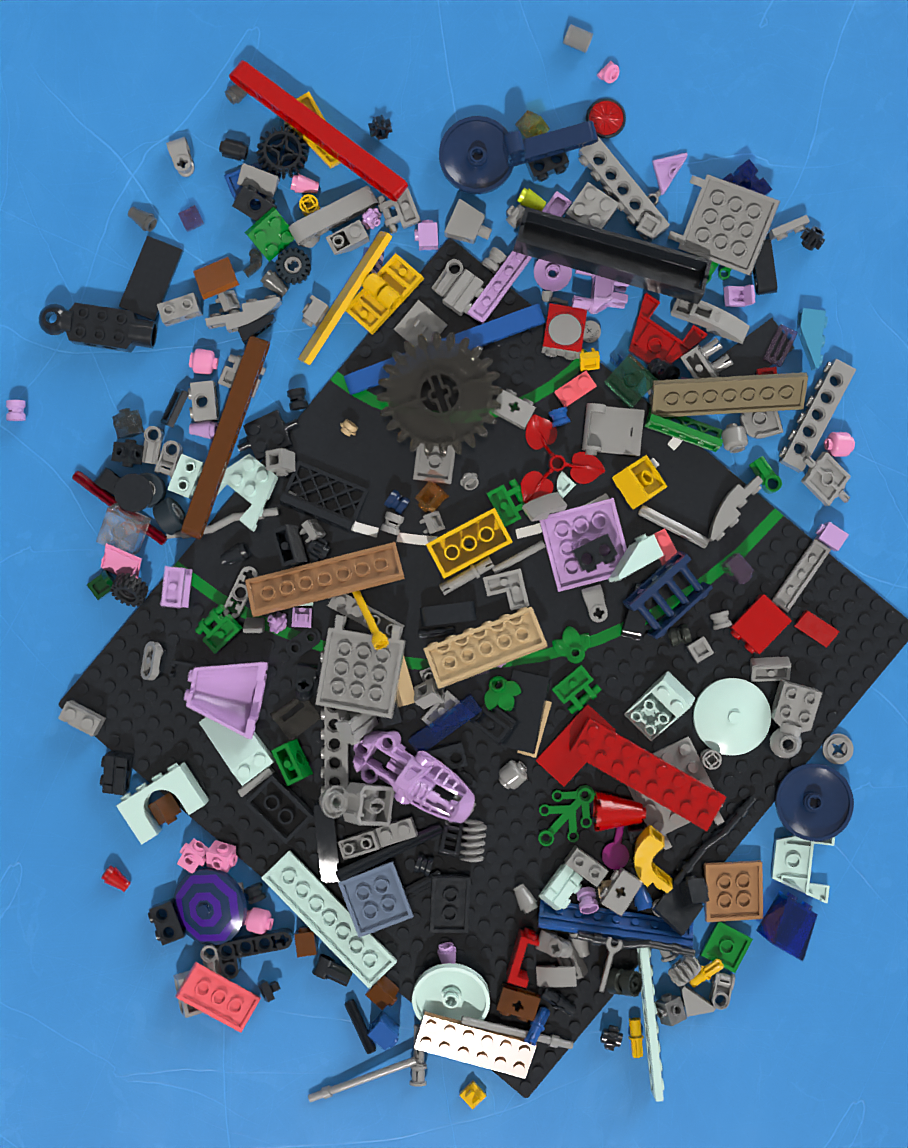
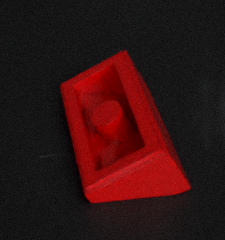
(816, 628)

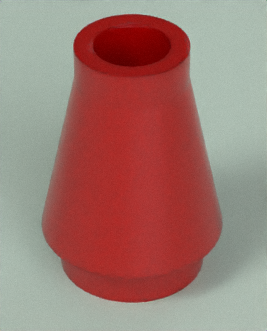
(115, 878)

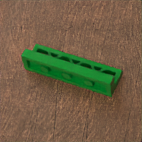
(685, 433)

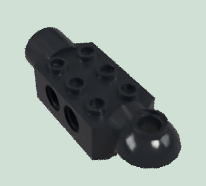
(99, 326)

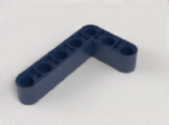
(522, 151)

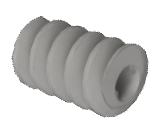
(473, 841)

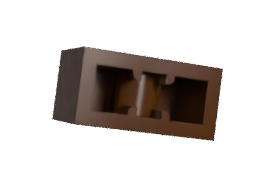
(510, 995)

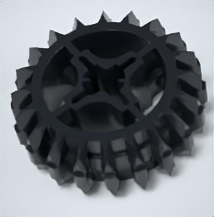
(275, 150)

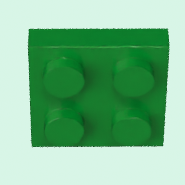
(270, 234)
(727, 945)

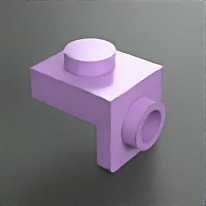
(739, 296)

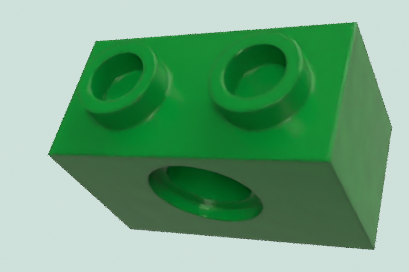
(292, 762)

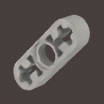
(229, 603)

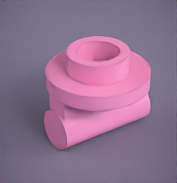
(609, 73)

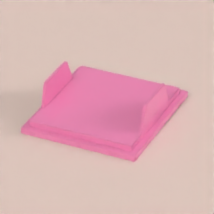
(120, 562)

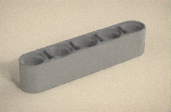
(333, 215)

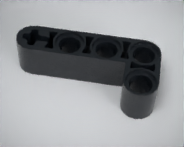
(256, 948)

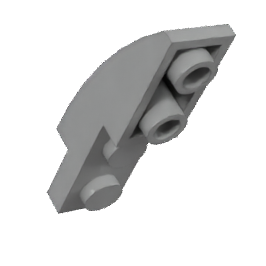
(251, 311)
(713, 318)
(727, 514)
(348, 606)
(377, 837)

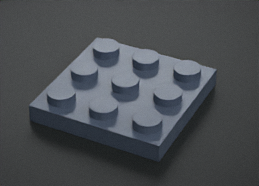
(375, 899)

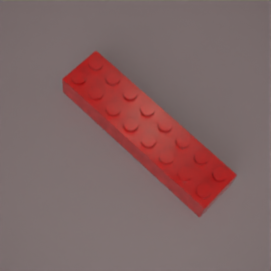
(647, 774)

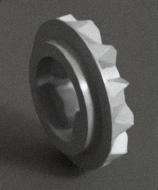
(846, 747)

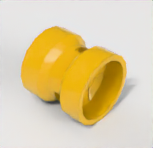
(312, 205)

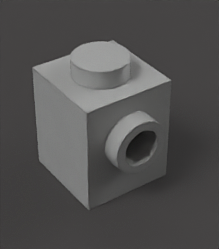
(280, 461)

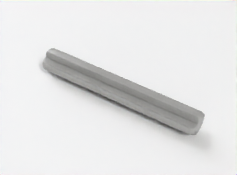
(673, 526)

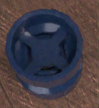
(397, 502)

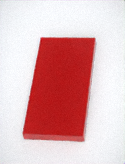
(557, 758)

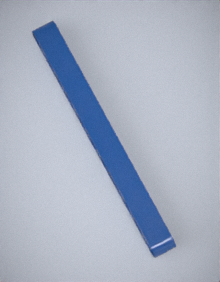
(479, 336)

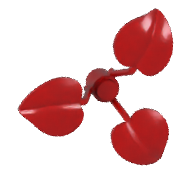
(584, 467)

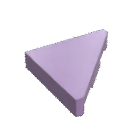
(667, 169)

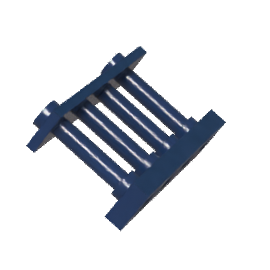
(651, 588)

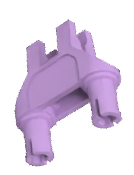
(601, 294)

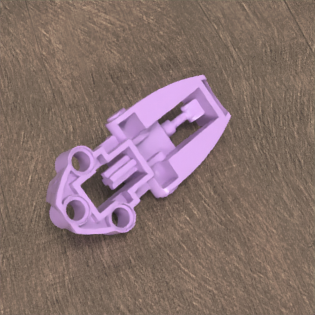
(413, 776)

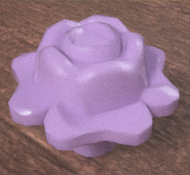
(371, 218)
(277, 622)

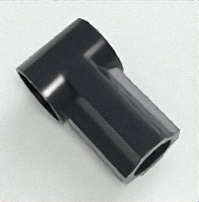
(328, 969)

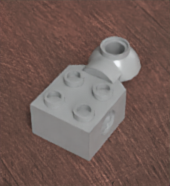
(794, 713)
(359, 803)

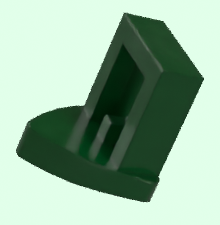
(101, 585)

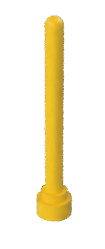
(379, 639)

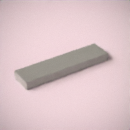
(800, 575)

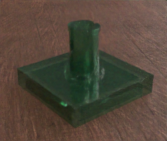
(630, 381)

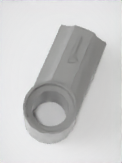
(447, 279)
(152, 447)
(211, 961)

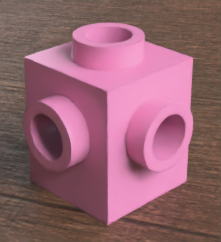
(193, 855)
(221, 856)

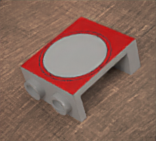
(564, 331)

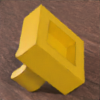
(589, 360)
(472, 1094)

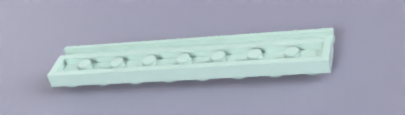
(650, 1024)

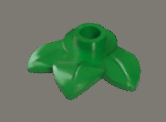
(571, 642)
(502, 697)

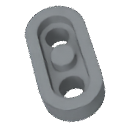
(151, 660)

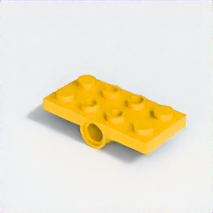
(383, 293)

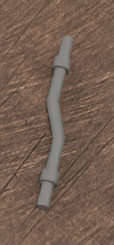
(225, 521)

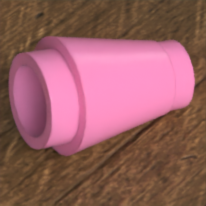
(302, 184)

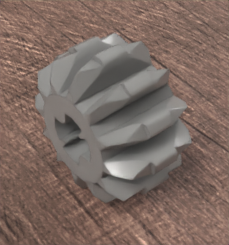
(684, 970)

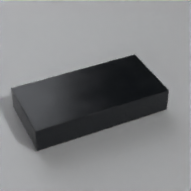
(174, 407)

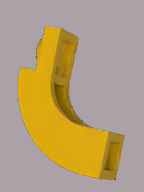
(646, 847)

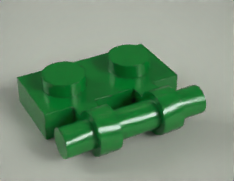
(504, 505)
(222, 633)
(572, 685)

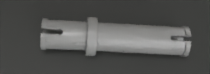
(467, 575)

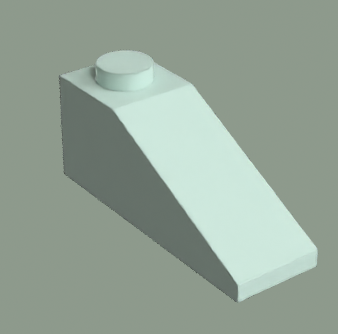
(637, 556)

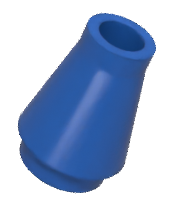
(643, 899)

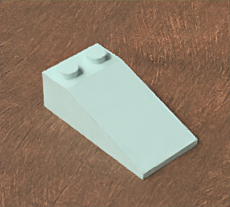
(242, 755)

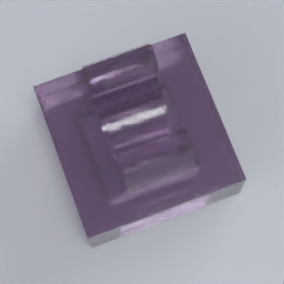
(191, 218)

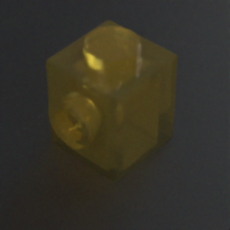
(532, 125)

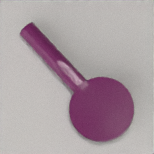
(615, 854)

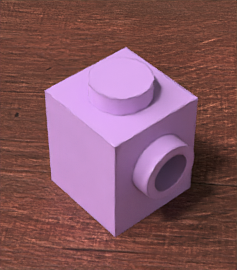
(427, 235)
(831, 536)

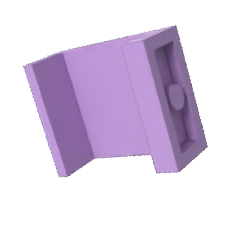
(176, 587)

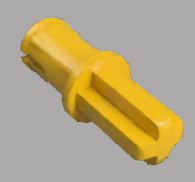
(706, 972)
(636, 1037)

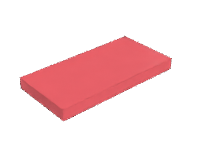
(218, 997)

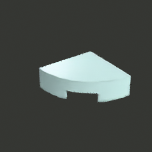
(564, 484)

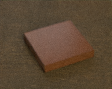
(216, 278)

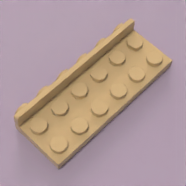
(485, 647)

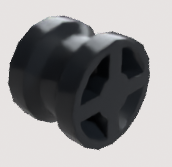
(423, 865)
(255, 893)

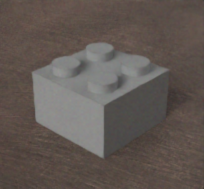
(592, 207)

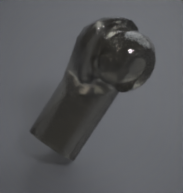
(255, 262)

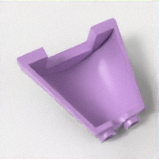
(229, 694)

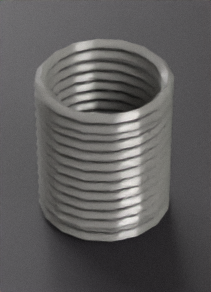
(578, 38)

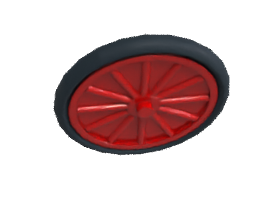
(607, 116)

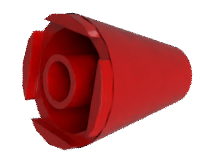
(616, 811)

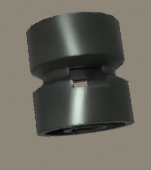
(624, 982)

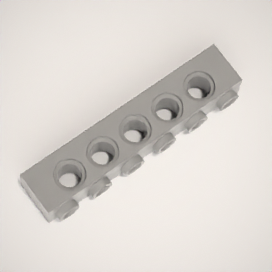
(622, 179)
(843, 374)

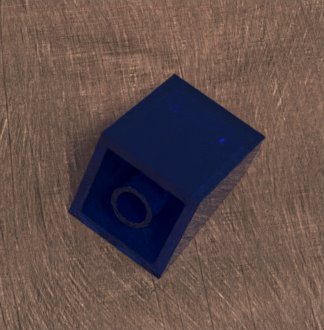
(789, 924)

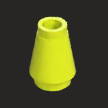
(531, 200)

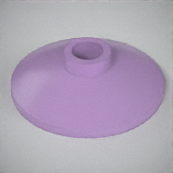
(549, 283)

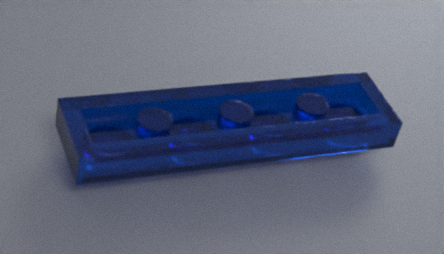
(445, 724)

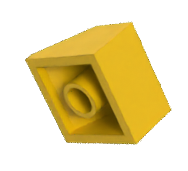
(639, 482)

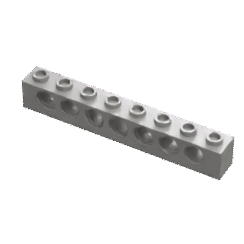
(329, 752)

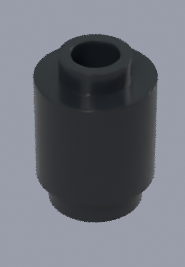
(234, 149)

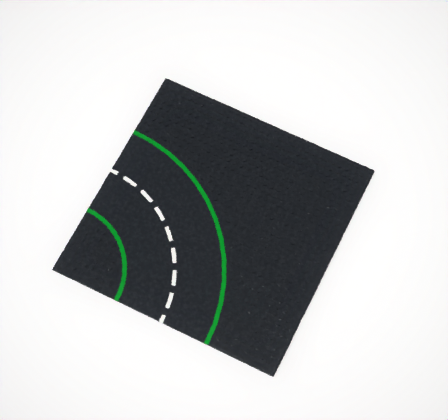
(161, 730)

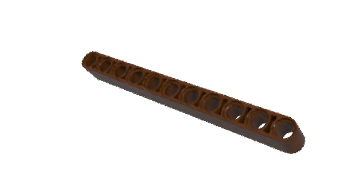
(225, 437)

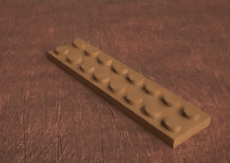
(324, 579)

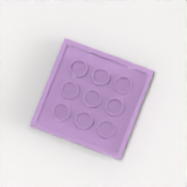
(575, 528)

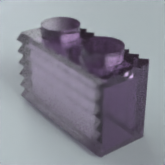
(737, 568)

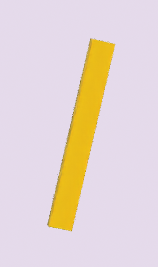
(345, 297)

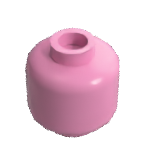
(203, 361)
(839, 444)
(258, 921)

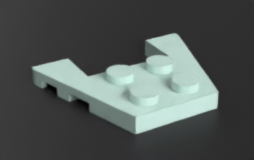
(253, 483)
(793, 865)

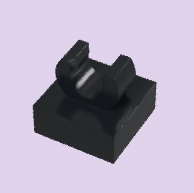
(267, 989)

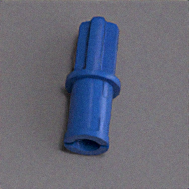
(537, 1026)

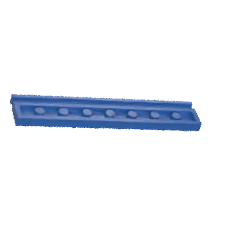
(610, 924)

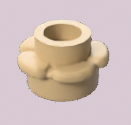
(348, 427)

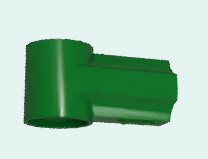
(762, 469)

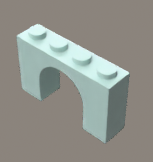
(178, 781)

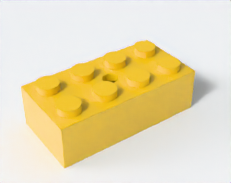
(487, 537)

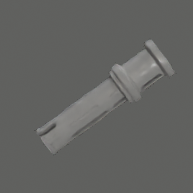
(418, 1070)

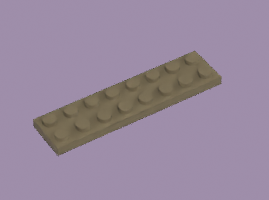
(729, 394)

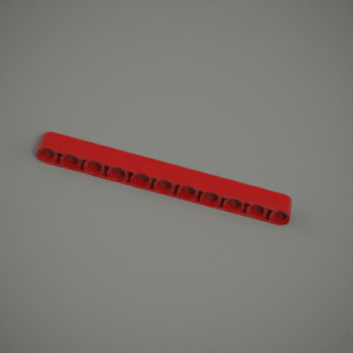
(318, 130)

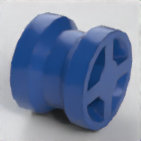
(559, 416)

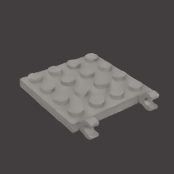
(727, 224)
(359, 675)
(684, 757)

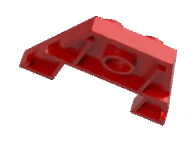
(653, 341)

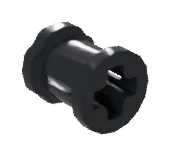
(633, 833)

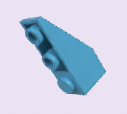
(810, 331)

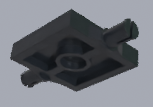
(267, 434)

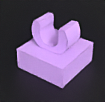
(302, 617)

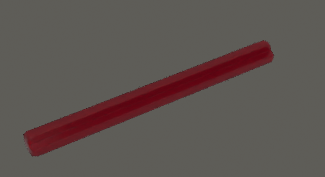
(110, 500)

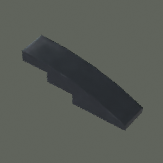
(327, 845)

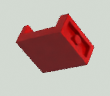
(759, 624)
(514, 973)

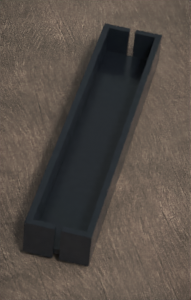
(612, 255)

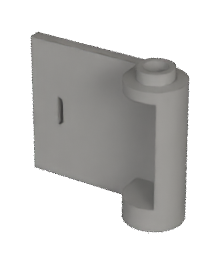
(610, 430)

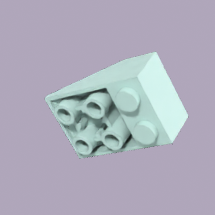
(660, 706)

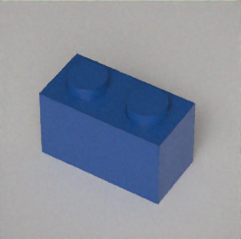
(384, 1031)

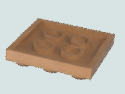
(734, 891)

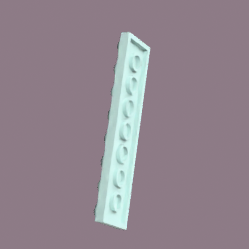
(328, 919)

